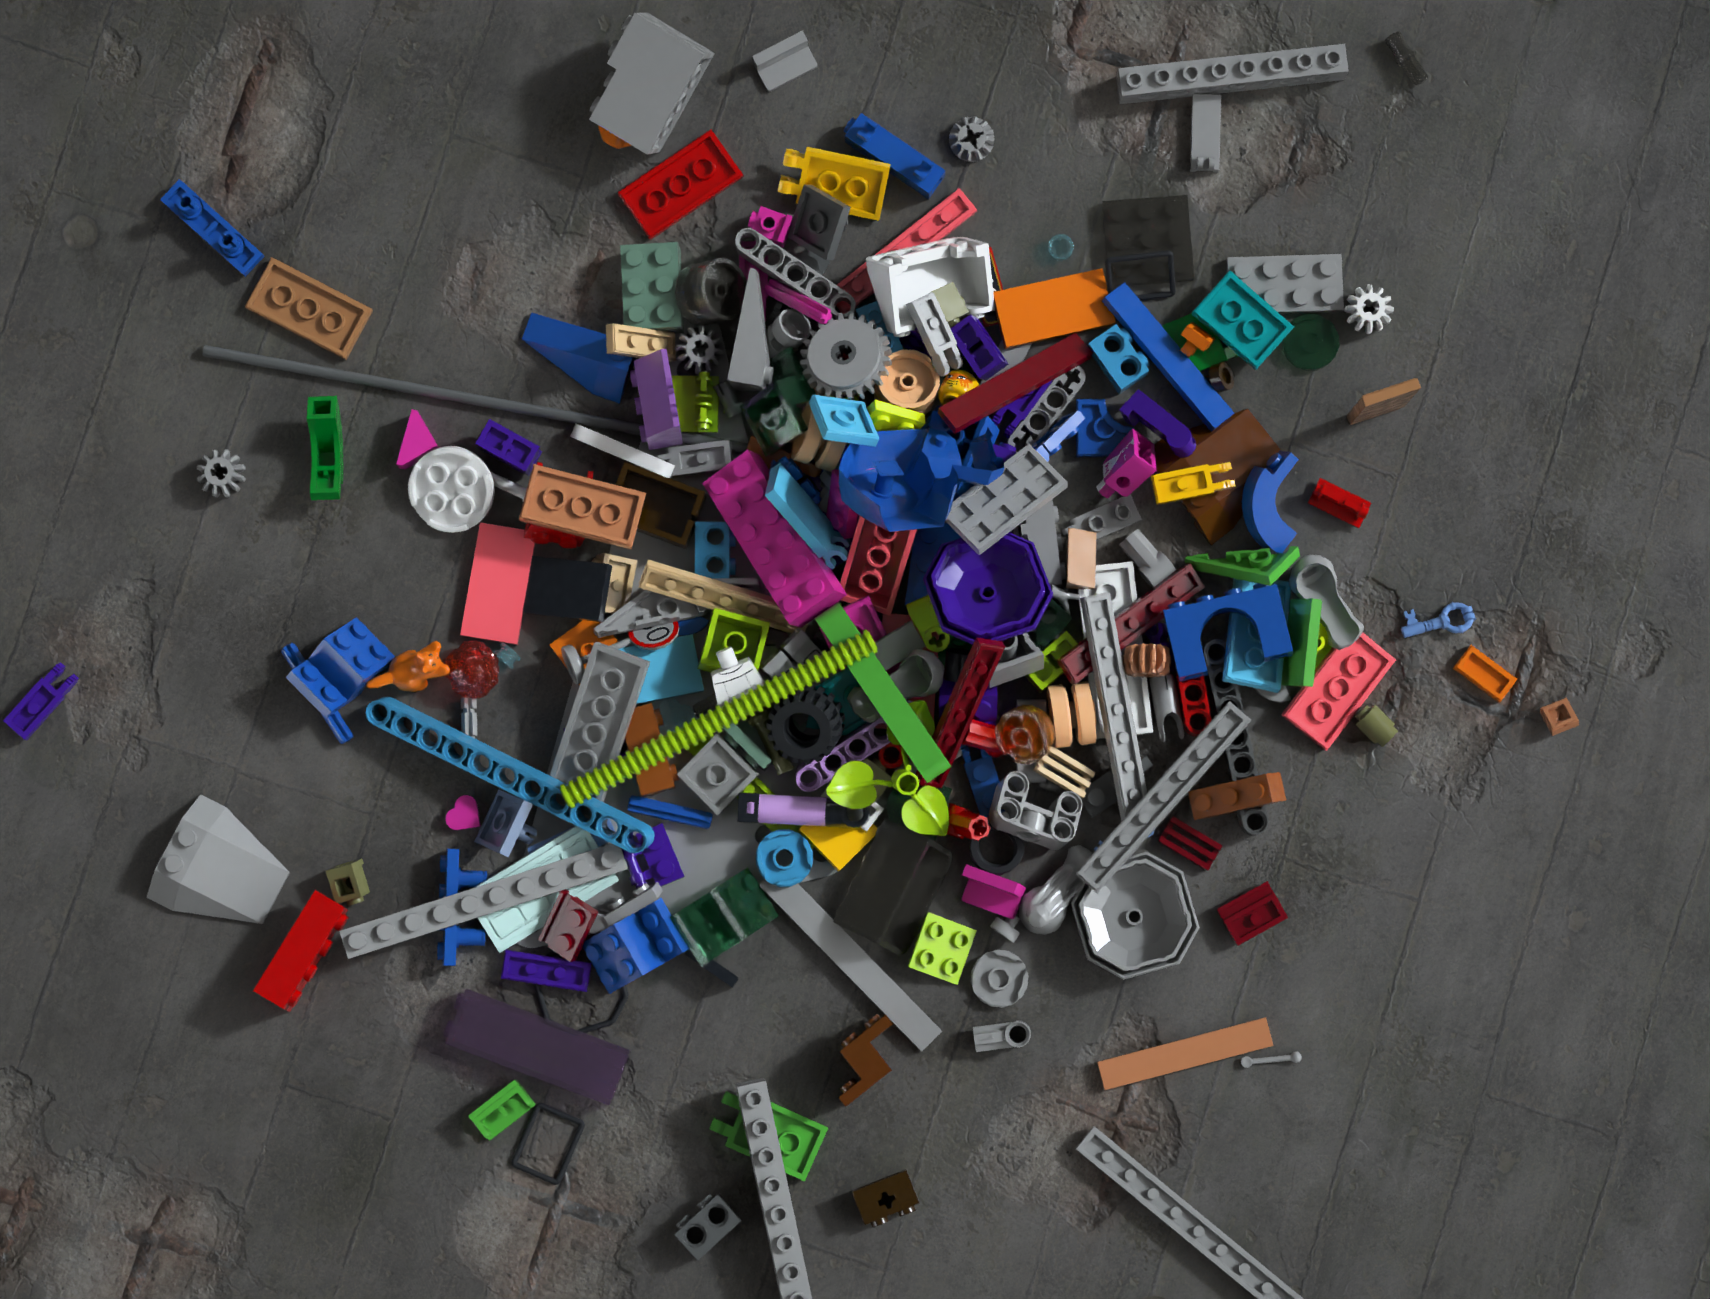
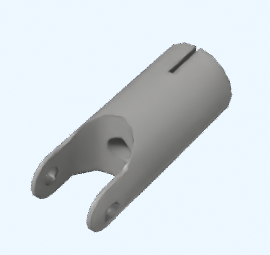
(1166, 702)

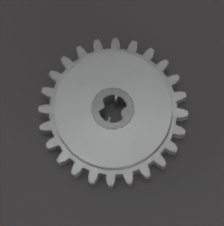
(843, 337)

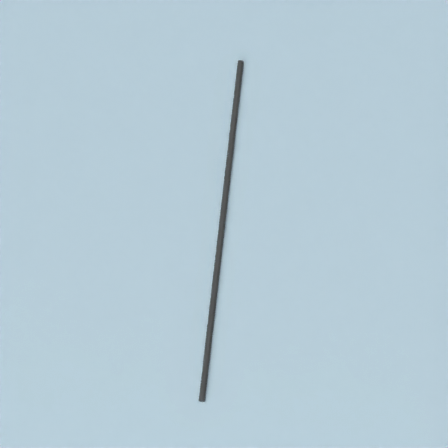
(448, 394)

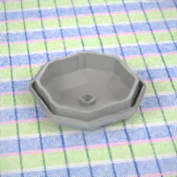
(1165, 922)

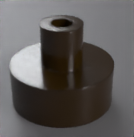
(1221, 377)

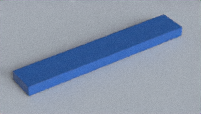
(1167, 356)

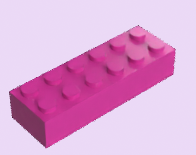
(786, 564)

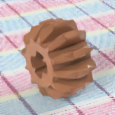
(1146, 660)

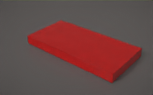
(680, 184)

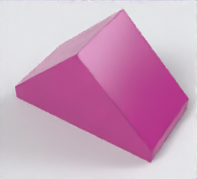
(416, 441)

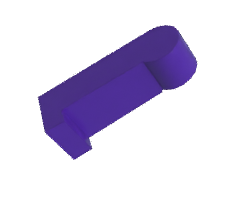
(1144, 410)

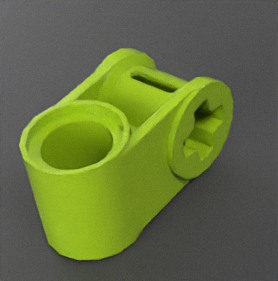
(926, 622)

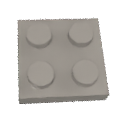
(718, 774)

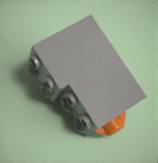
(651, 83)

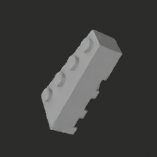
(1041, 530)

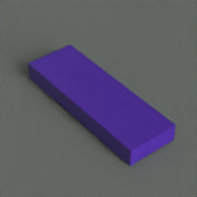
(546, 970)

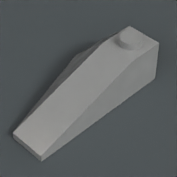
(750, 356)

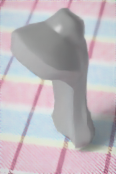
(1316, 579)
(917, 676)
(1046, 905)

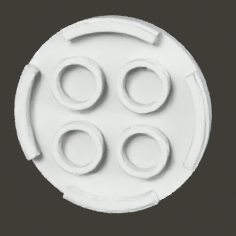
(451, 489)

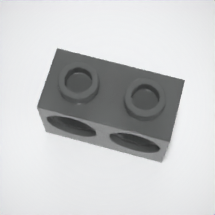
(712, 1231)

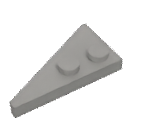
(646, 611)

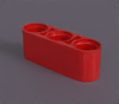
(1191, 708)

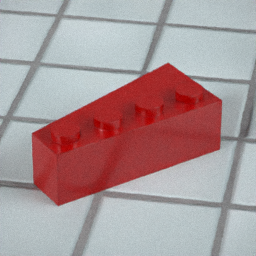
(301, 951)

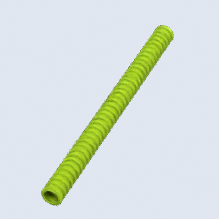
(718, 719)

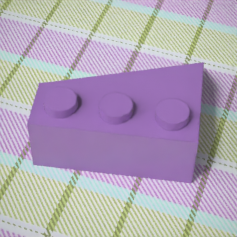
(656, 401)

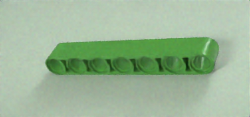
(886, 698)

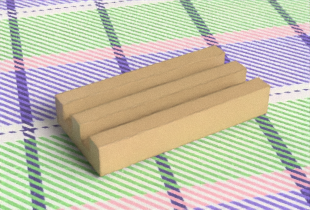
(1082, 781)

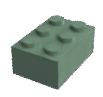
(649, 286)

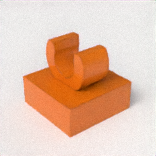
(1196, 339)

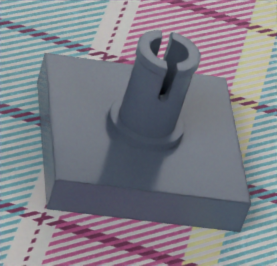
(505, 824)

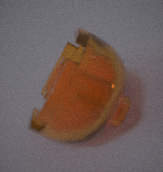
(1025, 734)

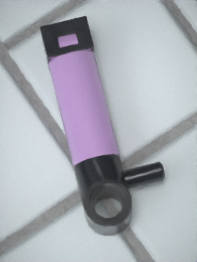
(795, 811)

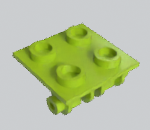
(697, 402)
(942, 948)

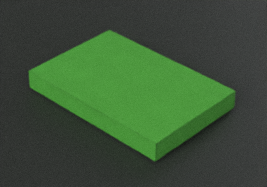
(1304, 633)

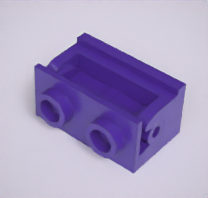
(508, 447)

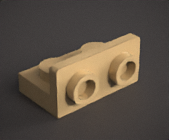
(620, 582)

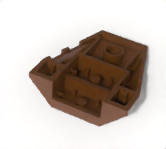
(1236, 441)

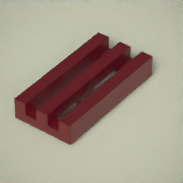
(1169, 831)

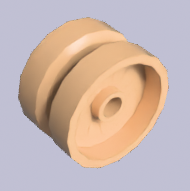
(910, 382)
(811, 445)
(1076, 714)

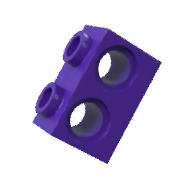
(978, 347)

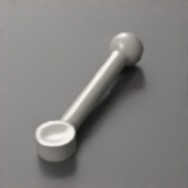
(1294, 1057)

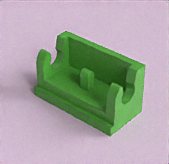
(502, 1110)

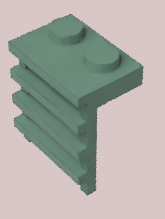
(750, 742)

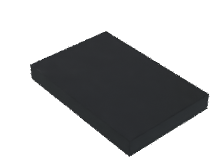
(567, 588)

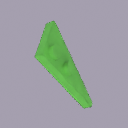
(1247, 565)

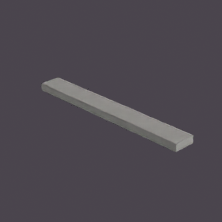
(1114, 701)
(1163, 797)
(855, 963)

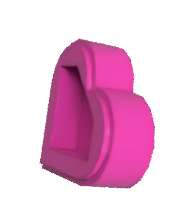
(464, 815)

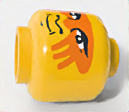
(956, 384)

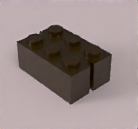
(667, 505)

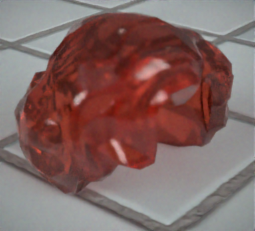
(472, 669)

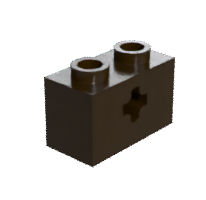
(869, 1195)

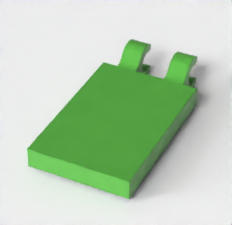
(796, 1134)

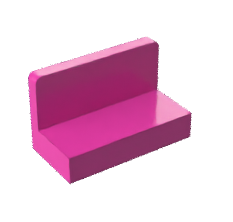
(992, 892)

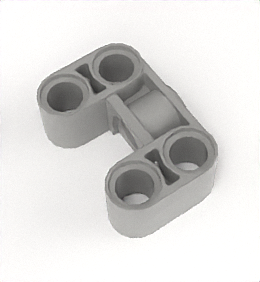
(1030, 821)

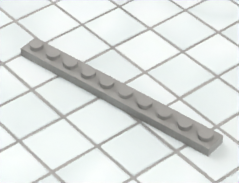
(483, 900)
(1183, 1217)

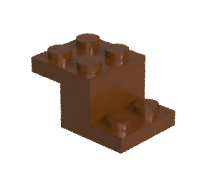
(864, 1059)

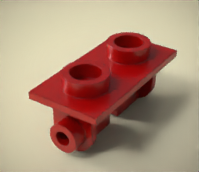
(1339, 503)

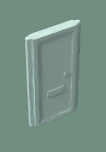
(517, 922)

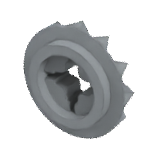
(966, 150)

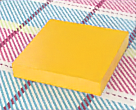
(838, 844)

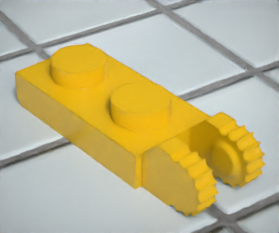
(1189, 483)

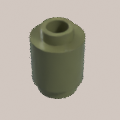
(1375, 725)

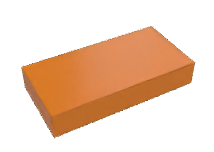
(1484, 673)

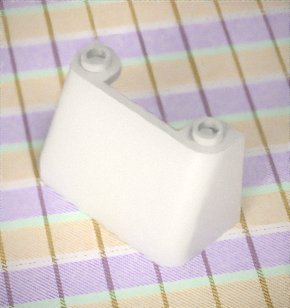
(917, 270)

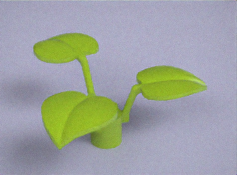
(923, 813)

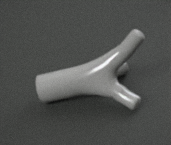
(1063, 595)

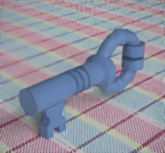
(1414, 627)

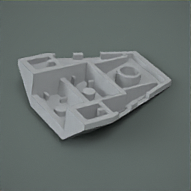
(217, 868)

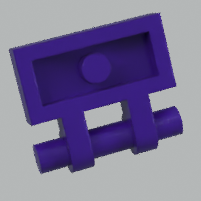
(660, 859)

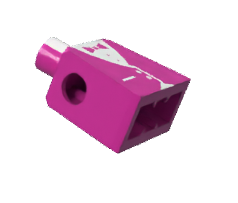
(1128, 465)

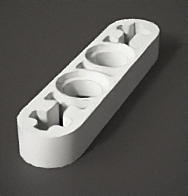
(622, 451)

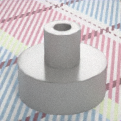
(1006, 928)

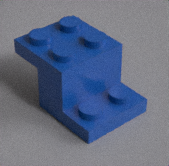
(340, 667)
(634, 946)

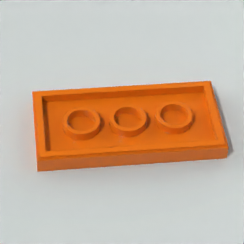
(1052, 308)

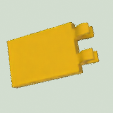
(845, 177)

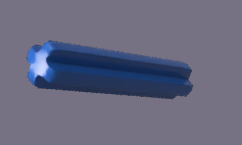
(669, 812)

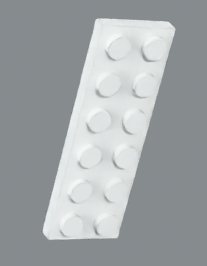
(1120, 582)

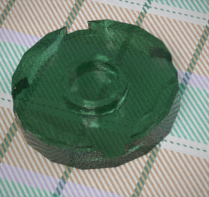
(1311, 342)

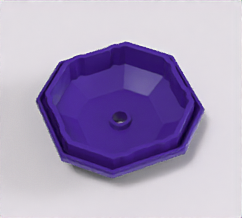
(1006, 569)

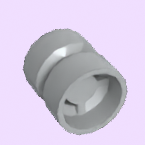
(787, 331)

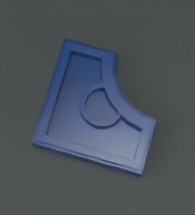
(1099, 431)

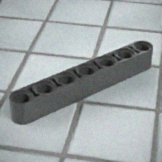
(1244, 749)

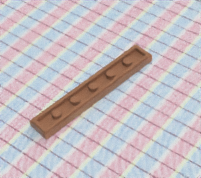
(1185, 1053)

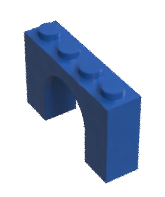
(1258, 605)

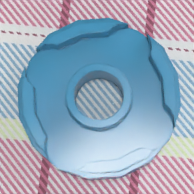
(784, 840)

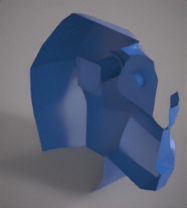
(912, 476)

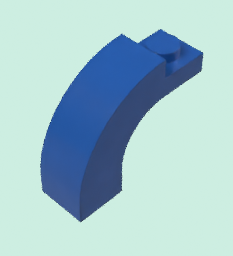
(1259, 503)

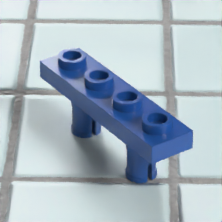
(212, 228)
(454, 880)

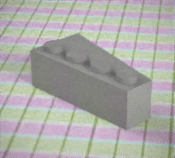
(1017, 659)

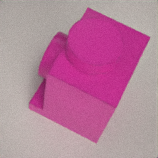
(780, 230)

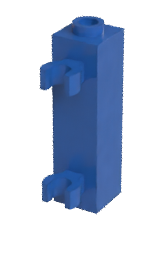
(884, 147)

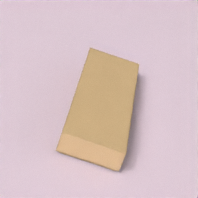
(638, 341)

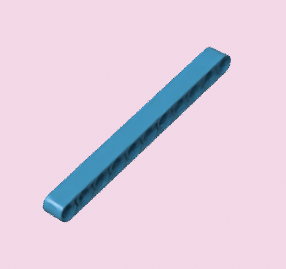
(496, 773)

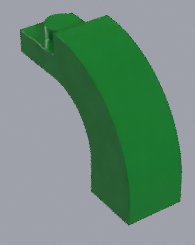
(326, 447)

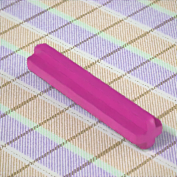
(798, 301)

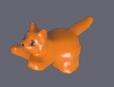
(412, 669)

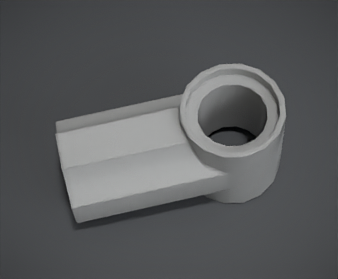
(1151, 564)
(997, 1036)

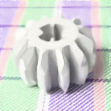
(1369, 299)

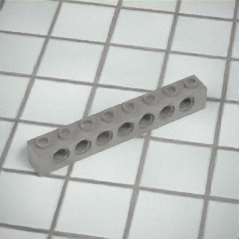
(1232, 73)
(773, 1189)

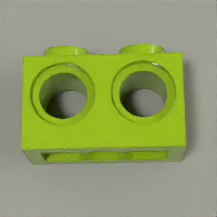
(1052, 670)

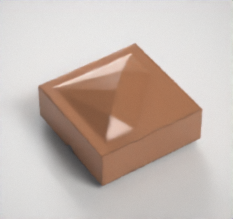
(1559, 716)

